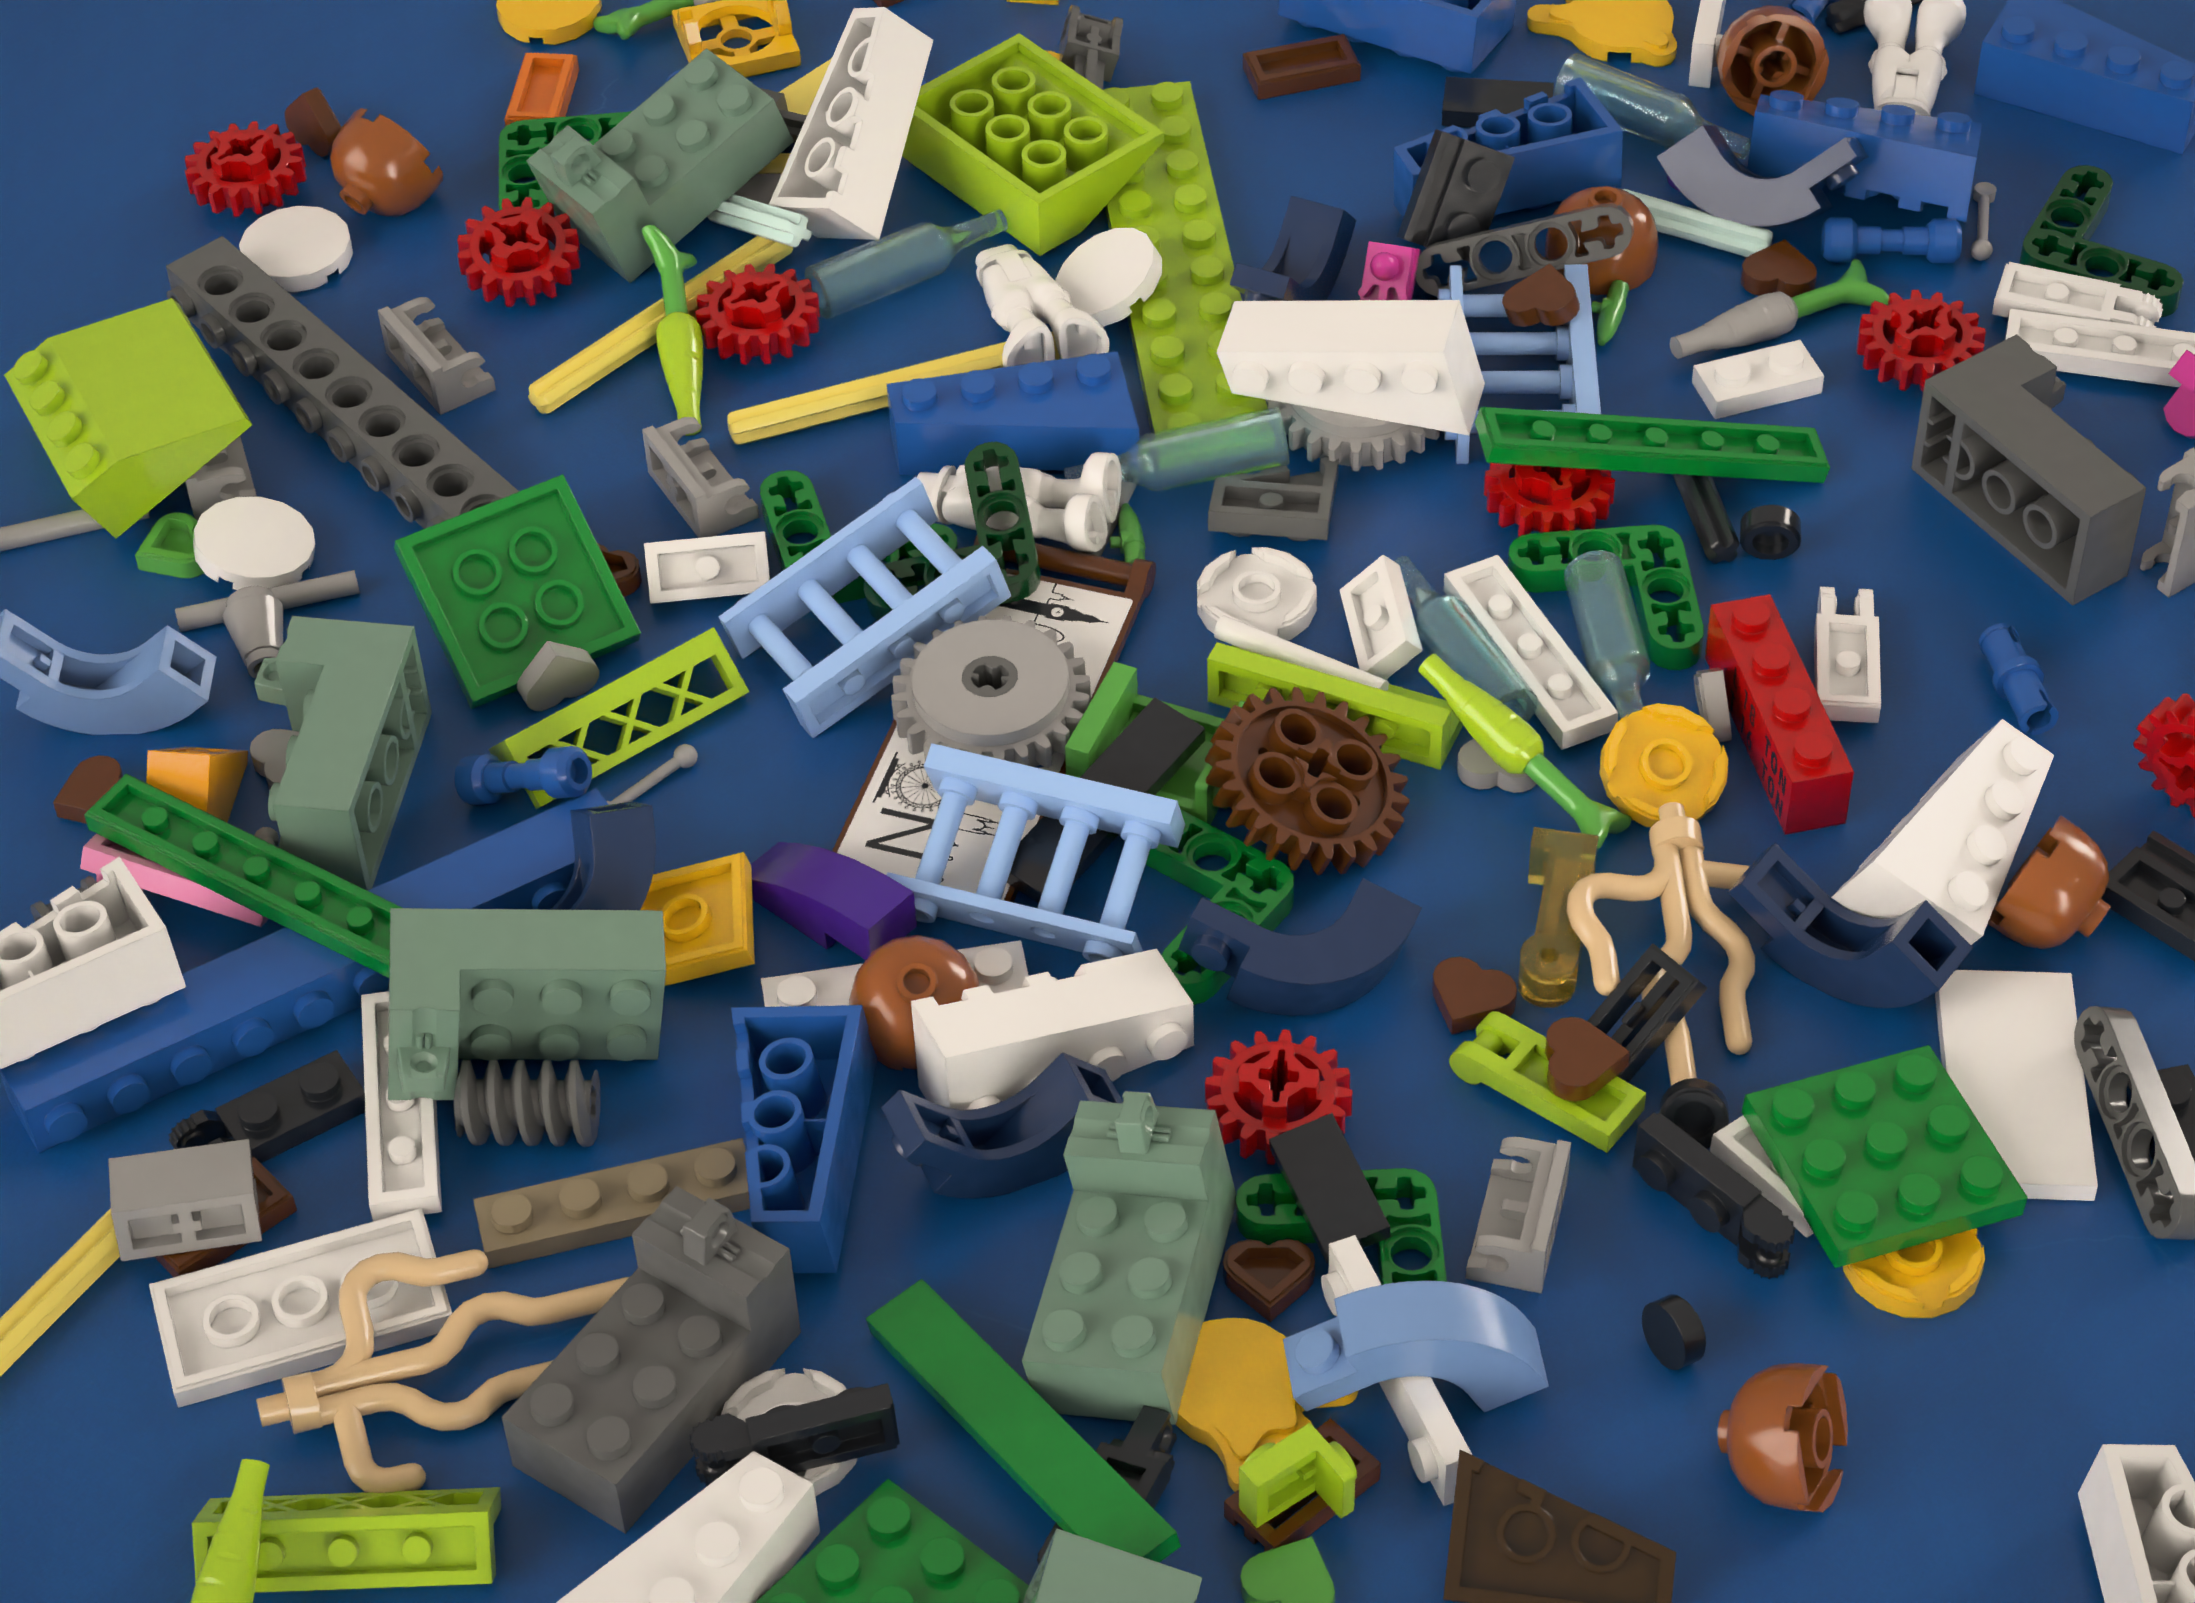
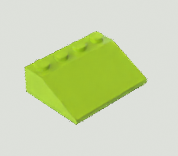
(1027, 140)
(127, 409)

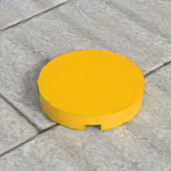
(547, 19)
(1662, 759)
(1921, 1278)

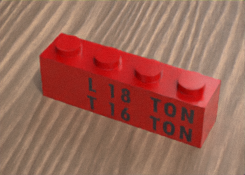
(1779, 715)

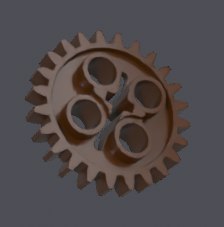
(1307, 781)

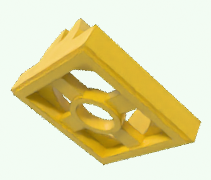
(779, 54)

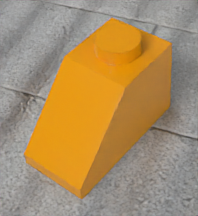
(199, 776)

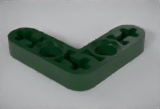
(2058, 246)
(984, 505)

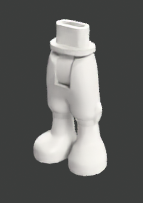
(1915, 77)
(1026, 300)
(1058, 508)

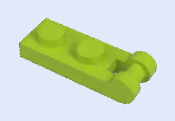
(1523, 1078)

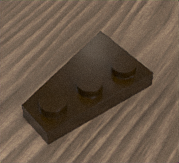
(1537, 1548)

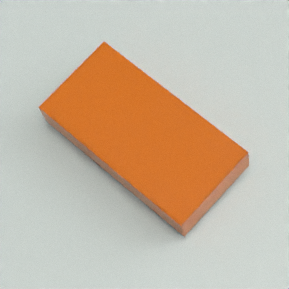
(543, 87)

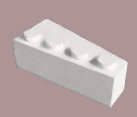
(856, 128)
(1357, 358)
(1957, 837)
(82, 965)
(994, 1045)
(2141, 1523)
(718, 1545)

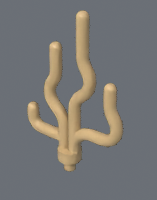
(1683, 885)
(363, 1384)

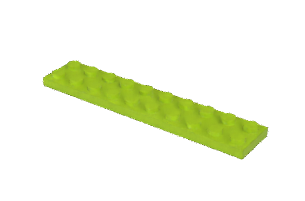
(1186, 315)

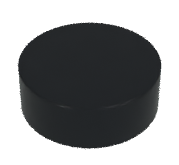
(1770, 532)
(1696, 1108)
(1674, 1332)

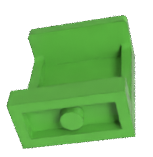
(1108, 716)

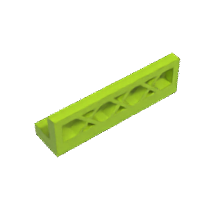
(630, 689)
(1416, 724)
(367, 1539)

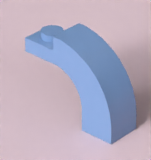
(104, 692)
(1418, 1331)

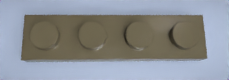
(605, 1202)

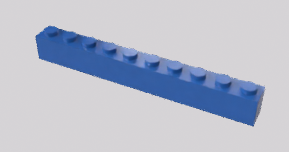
(271, 988)

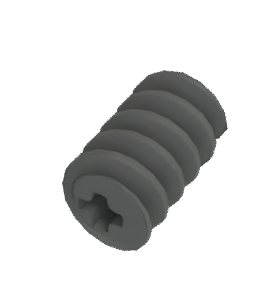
(527, 1105)

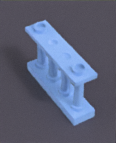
(1569, 343)
(870, 656)
(1021, 795)

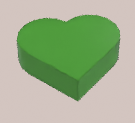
(170, 547)
(1287, 1575)

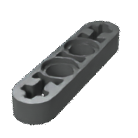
(1522, 243)
(2110, 1055)

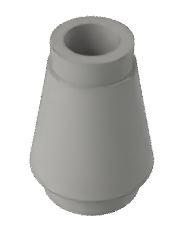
(254, 625)

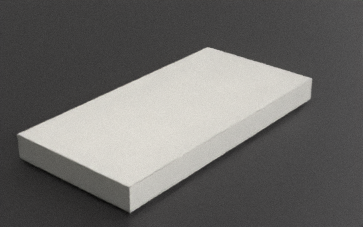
(2017, 1067)
(282, 1311)

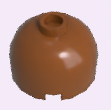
(1771, 52)
(381, 166)
(1634, 263)
(2055, 890)
(894, 977)
(1785, 1435)

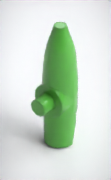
(1610, 311)
(1130, 535)

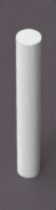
(1269, 645)

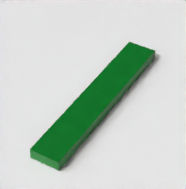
(1651, 445)
(246, 870)
(1017, 1425)

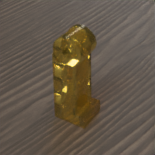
(1553, 955)

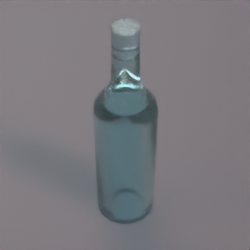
(1643, 105)
(894, 262)
(1203, 451)
(1608, 627)
(1459, 638)

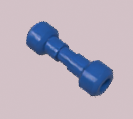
(1937, 241)
(560, 772)

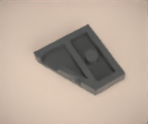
(1275, 503)

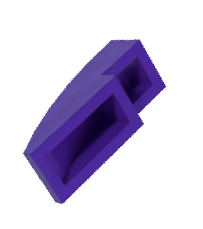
(832, 897)

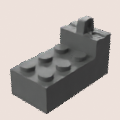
(2025, 472)
(656, 1360)

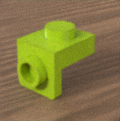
(1293, 1469)

